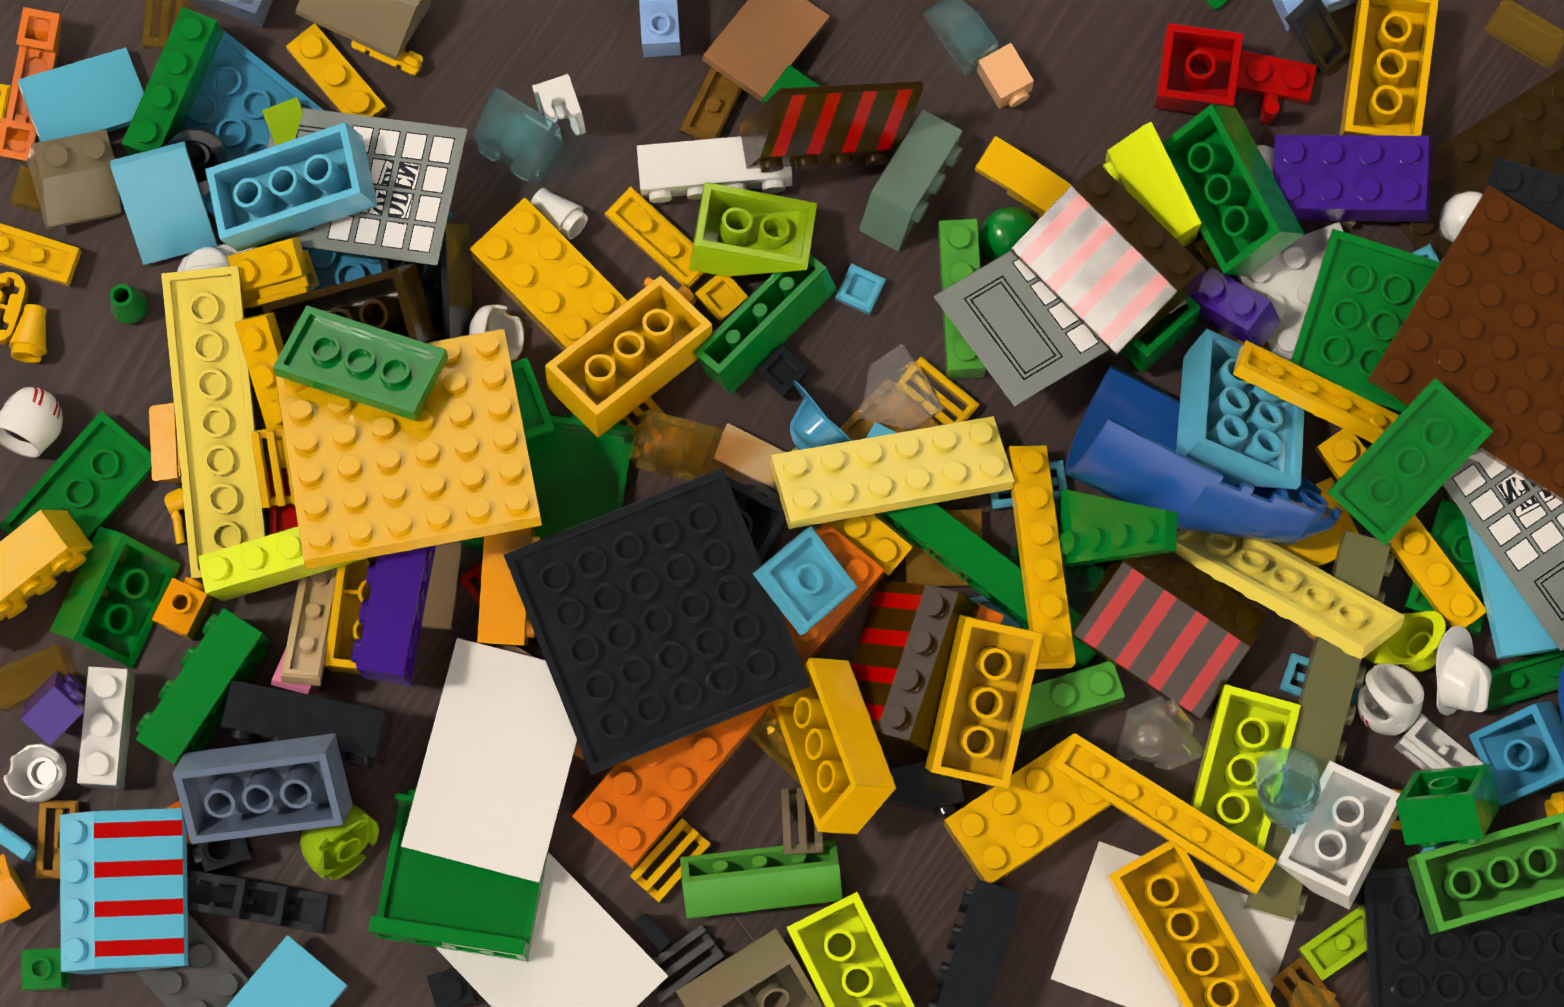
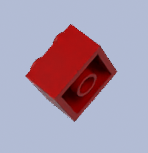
(1197, 68)

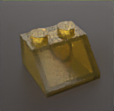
(673, 445)

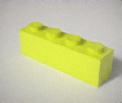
(256, 565)

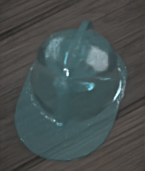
(1288, 787)

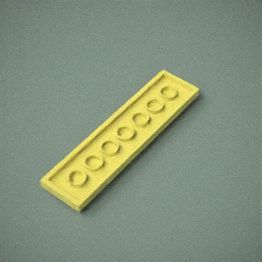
(212, 410)

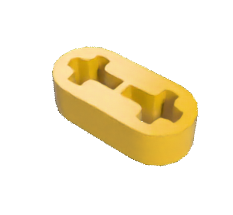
(15, 305)

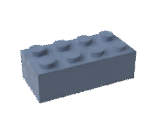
(262, 788)

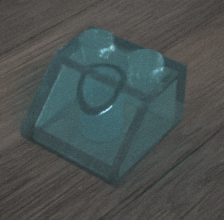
(518, 136)

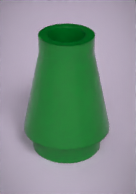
(132, 309)

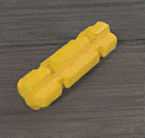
(409, 62)

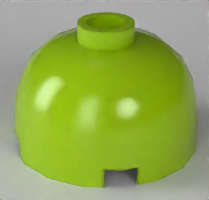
(337, 848)

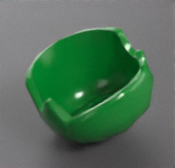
(1003, 230)

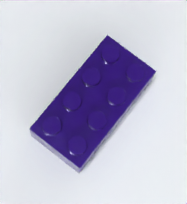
(1355, 177)
(393, 615)

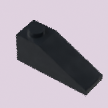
(925, 790)

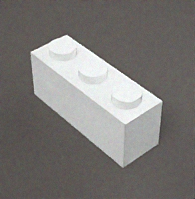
(106, 728)

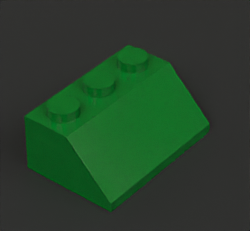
(115, 597)

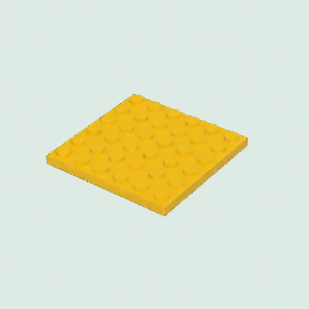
(398, 484)

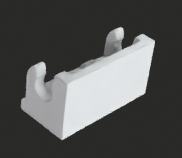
(559, 101)
(1432, 748)

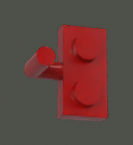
(1274, 80)

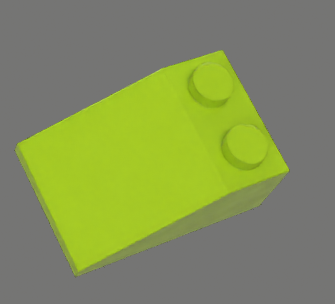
(751, 232)

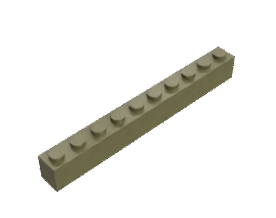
(1324, 711)

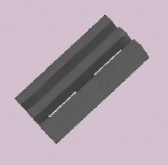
(675, 948)

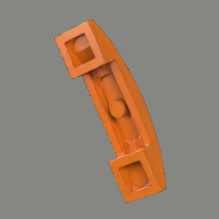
(37, 53)

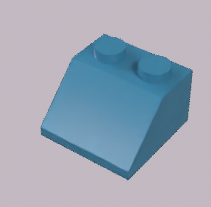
(1523, 751)

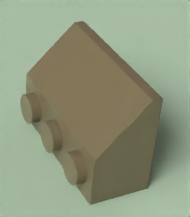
(372, 23)
(753, 977)

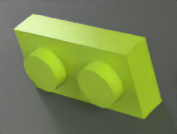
(1336, 944)

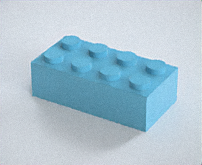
(291, 187)

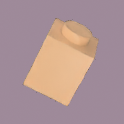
(1005, 77)

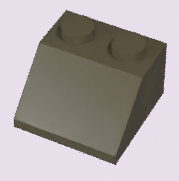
(74, 179)

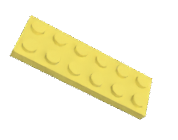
(891, 472)
(1292, 589)

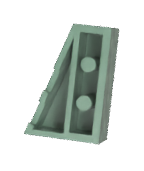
(910, 179)

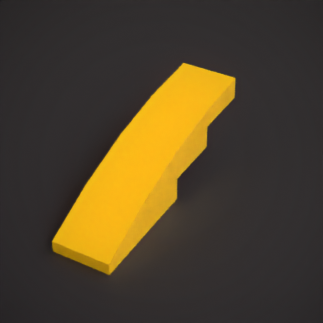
(1021, 176)

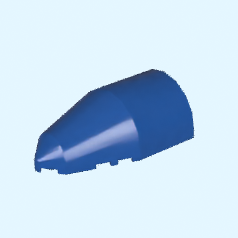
(1131, 455)

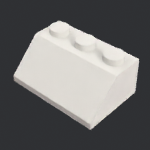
(1342, 837)

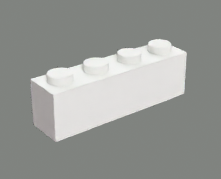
(686, 166)

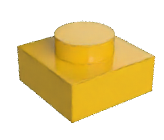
(721, 297)

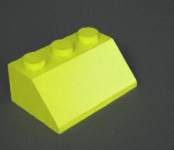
(1149, 176)

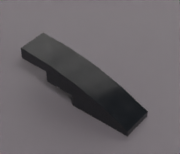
(257, 902)

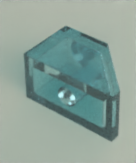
(961, 32)

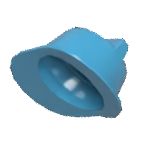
(810, 425)

